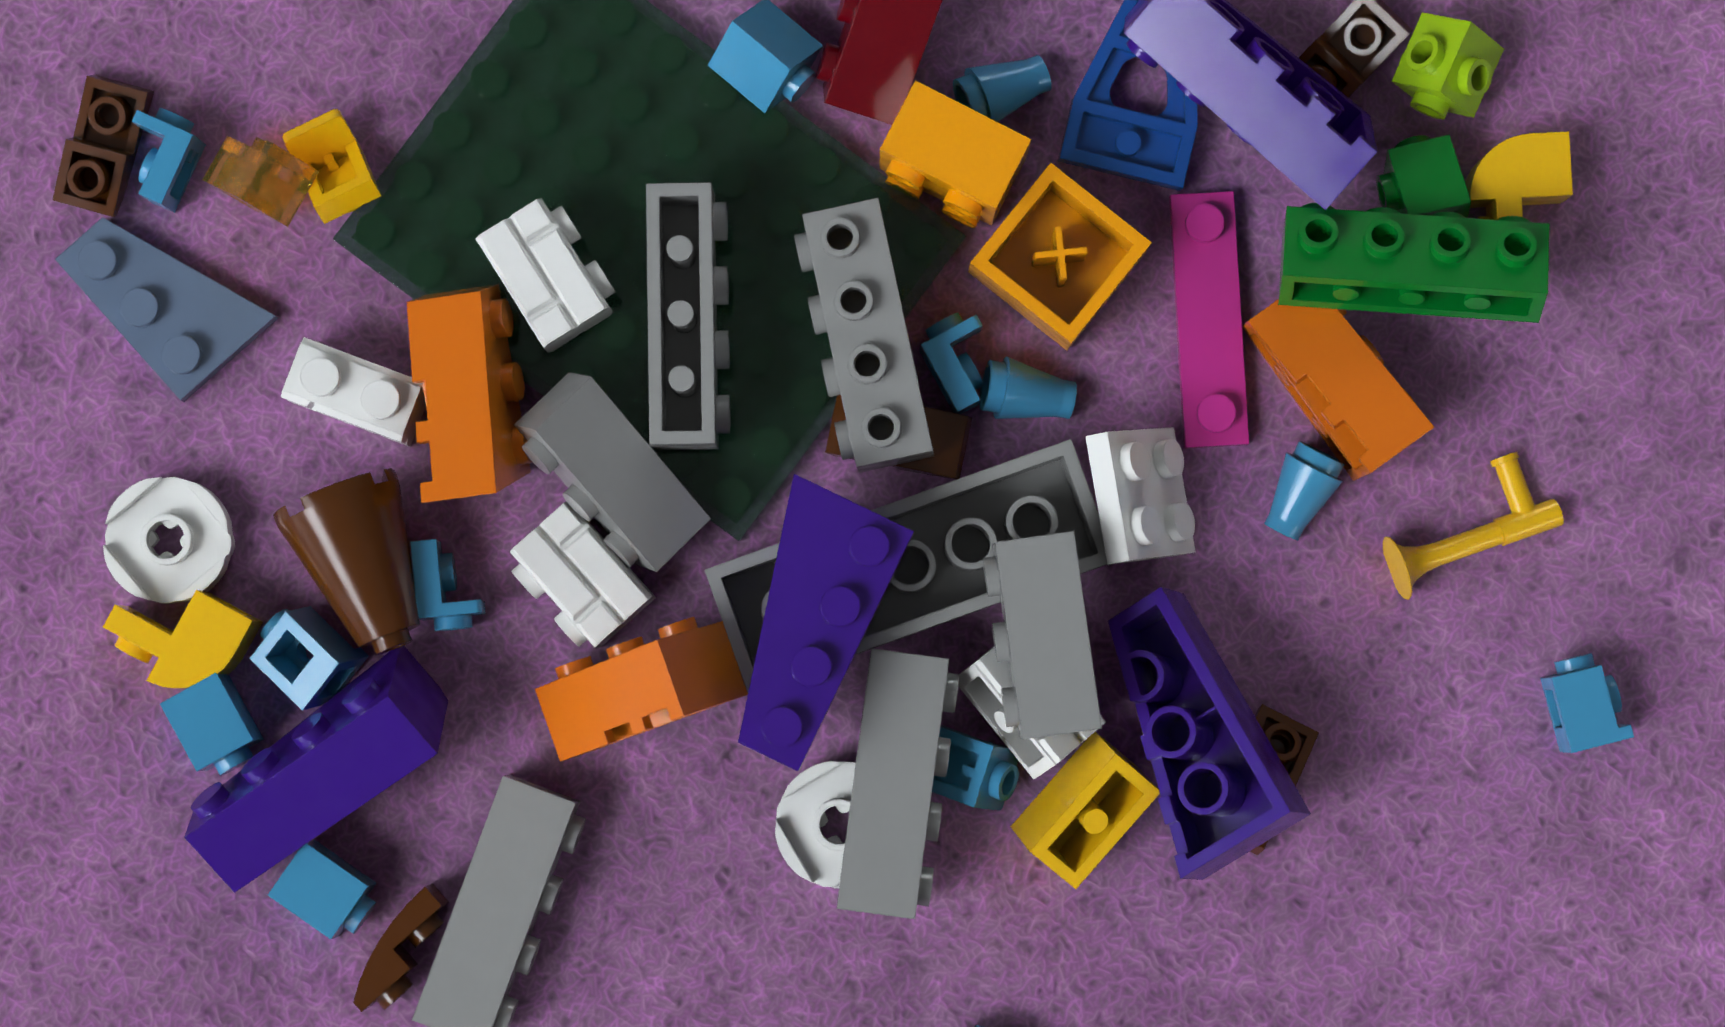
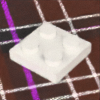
(1141, 494)

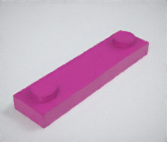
(1208, 320)

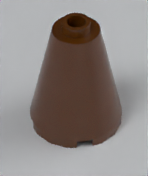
(359, 556)

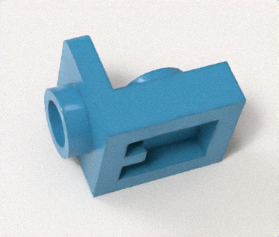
(170, 167)
(953, 374)
(433, 576)
(977, 772)

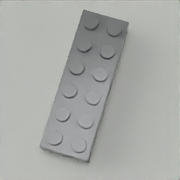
(943, 562)

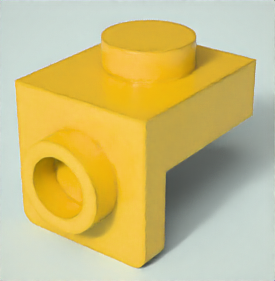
(343, 174)

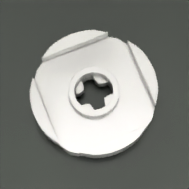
(132, 535)
(802, 816)

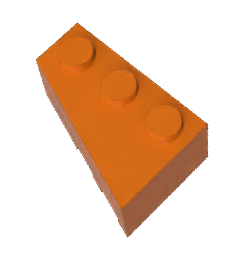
(1338, 384)
(468, 391)
(640, 687)

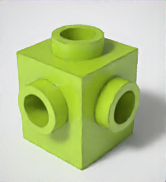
(1447, 66)

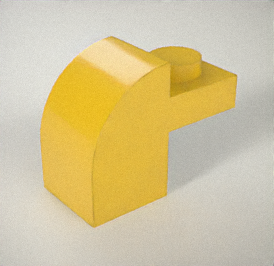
(1522, 172)
(206, 640)

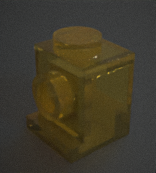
(261, 177)

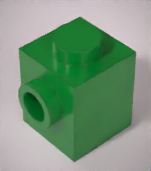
(1423, 178)

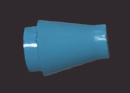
(1002, 87)
(1025, 392)
(1302, 489)

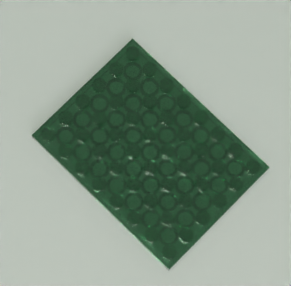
(586, 113)

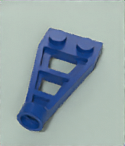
(1125, 140)

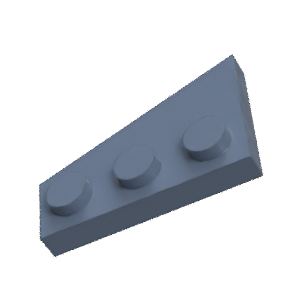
(163, 307)

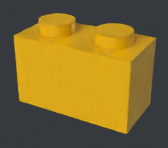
(1085, 810)

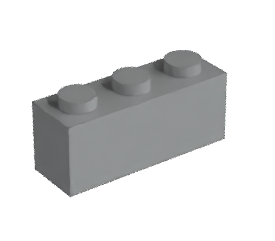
(610, 472)
(1043, 636)

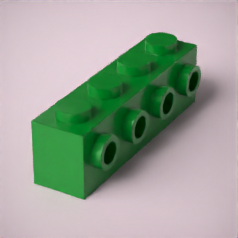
(1414, 263)

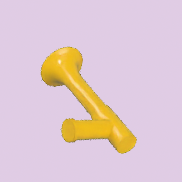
(1526, 520)

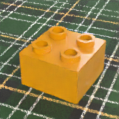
(952, 155)
(1058, 256)

